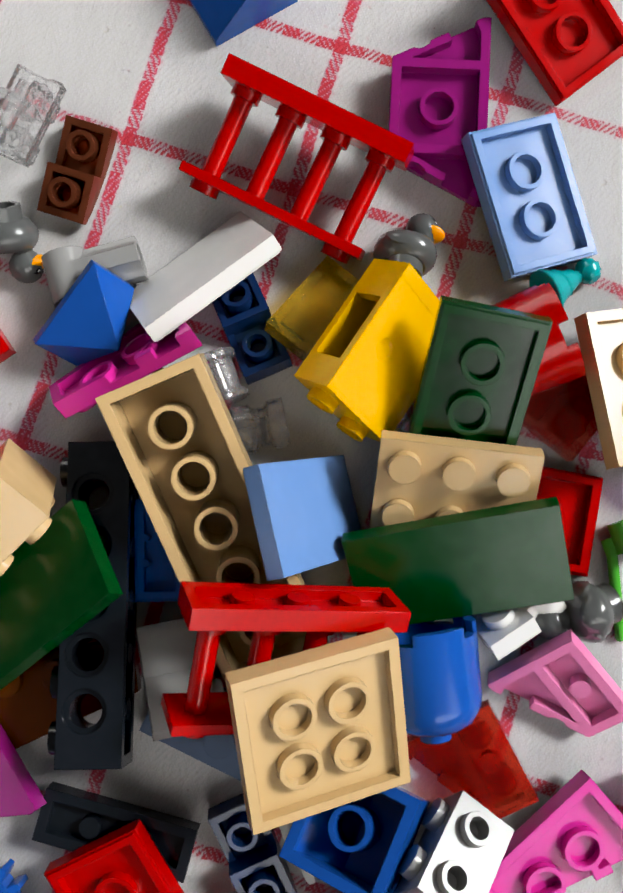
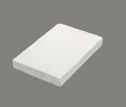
(202, 275)

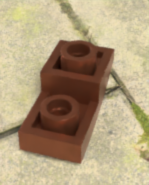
(79, 170)

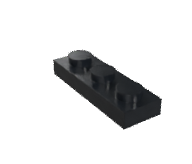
(79, 817)

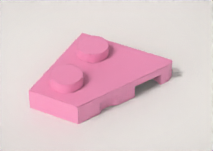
(563, 684)

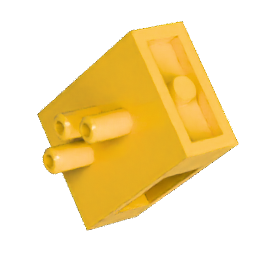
(373, 351)

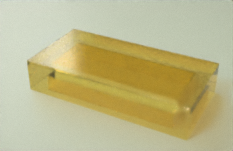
(311, 307)

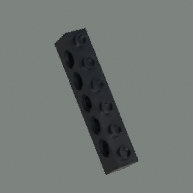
(72, 738)

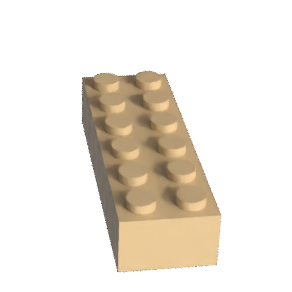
(193, 485)

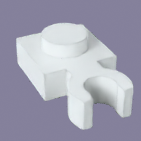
(511, 628)

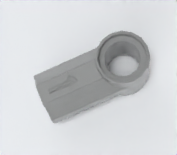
(67, 263)

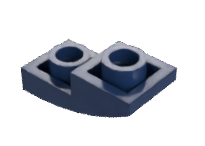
(244, 318)
(251, 858)

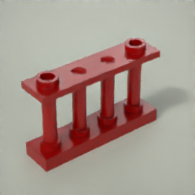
(338, 131)
(266, 611)

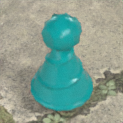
(565, 281)

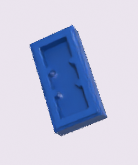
(153, 571)

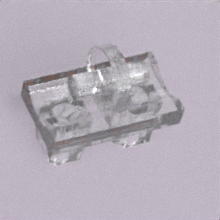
(26, 112)

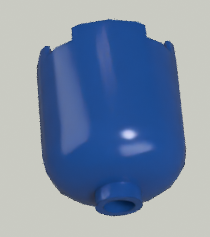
(440, 677)

